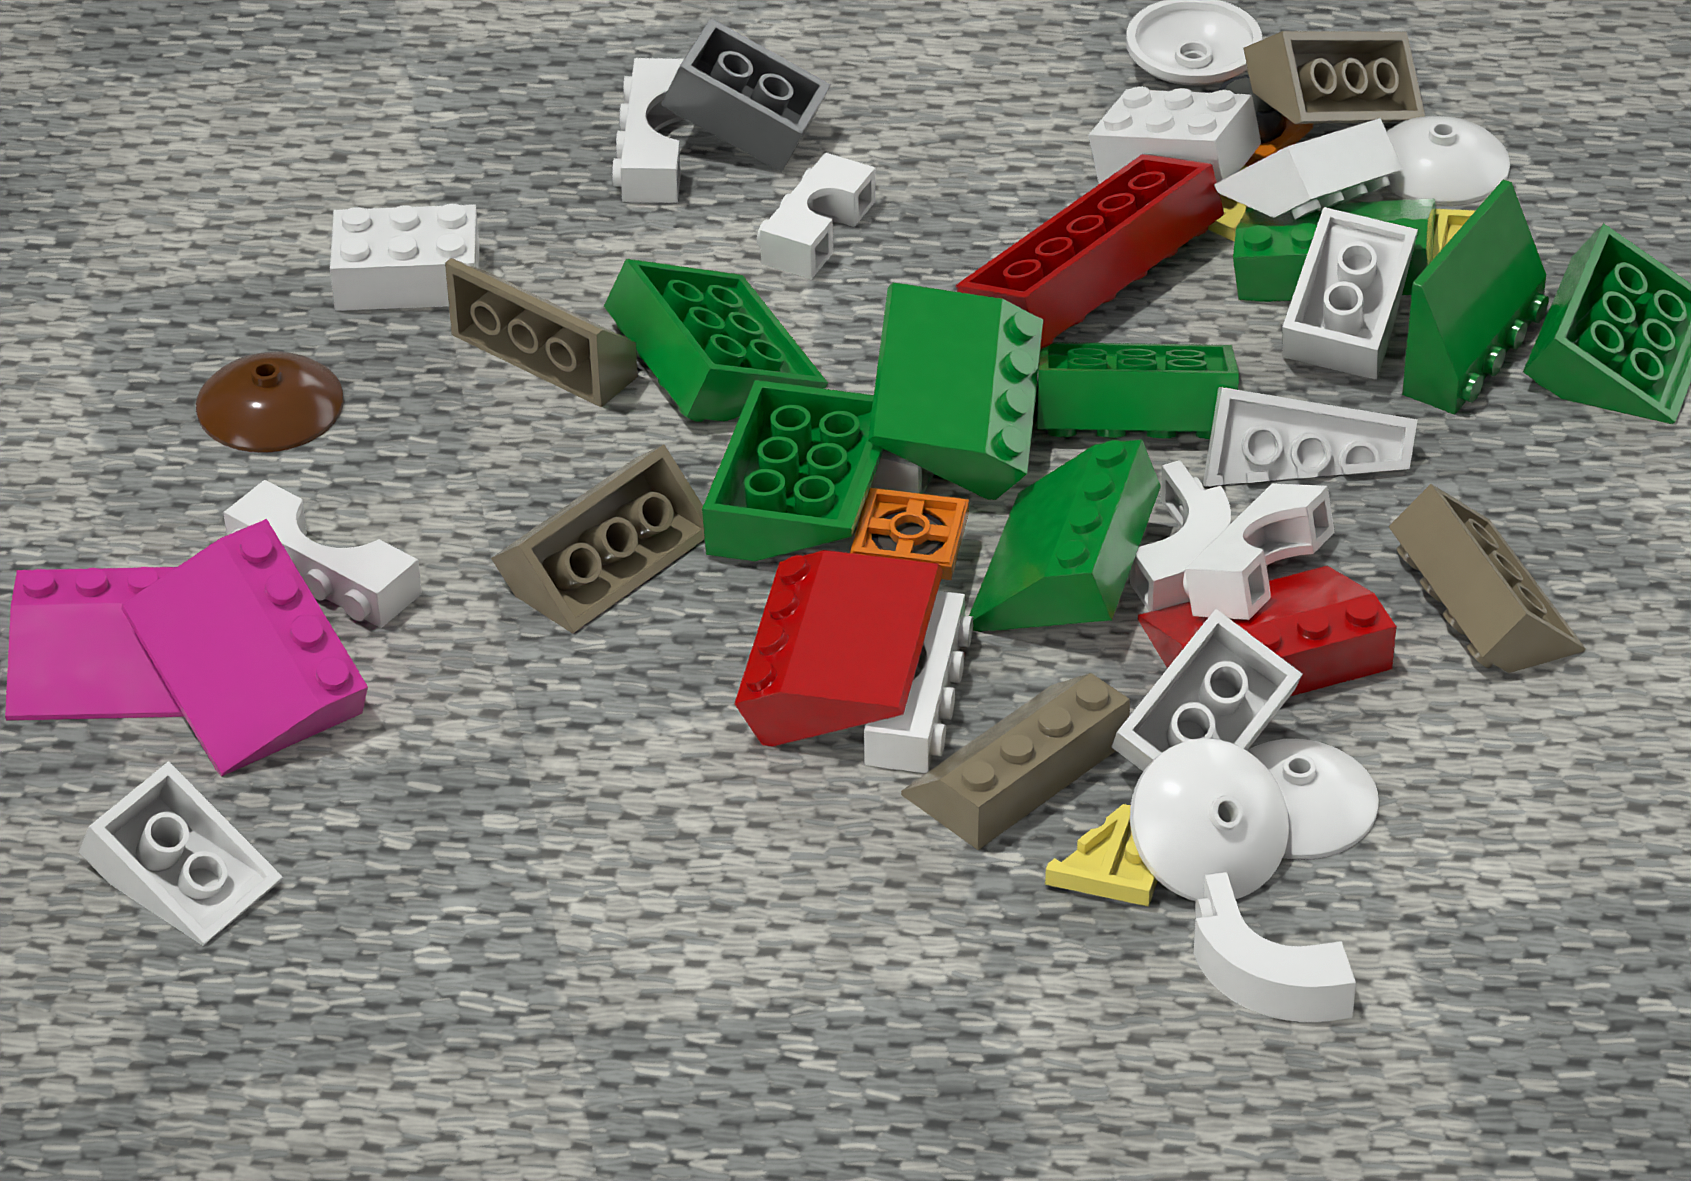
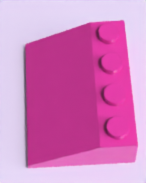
(246, 649)
(77, 650)

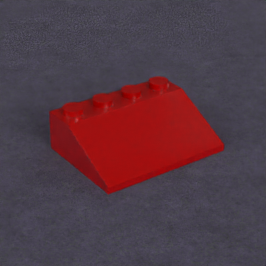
(1312, 621)
(836, 644)

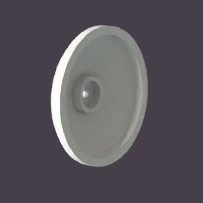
(1192, 40)
(1446, 160)
(1325, 794)
(1179, 822)

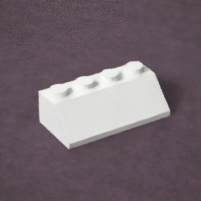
(1317, 172)

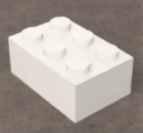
(1177, 125)
(399, 254)
(1216, 689)

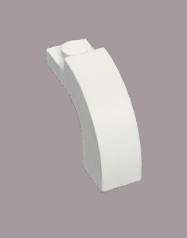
(1201, 515)
(1266, 976)

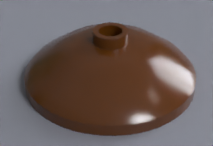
(269, 402)

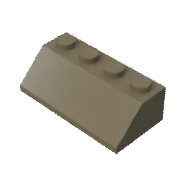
(1336, 76)
(538, 335)
(605, 541)
(1481, 584)
(1022, 759)

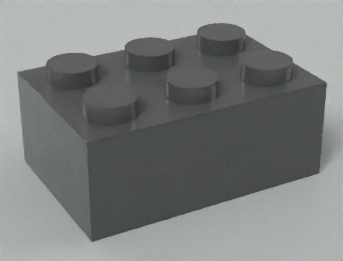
(745, 95)

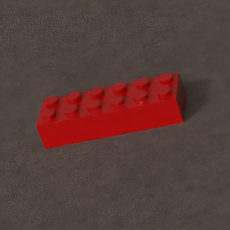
(1102, 241)

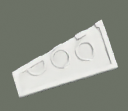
(1287, 438)

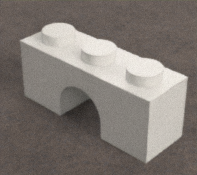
(801, 229)

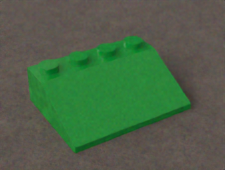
(1274, 250)
(1473, 304)
(1617, 332)
(705, 336)
(957, 386)
(1132, 387)
(791, 472)
(1070, 541)

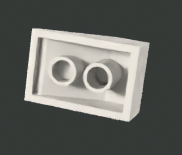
(1348, 293)
(178, 856)

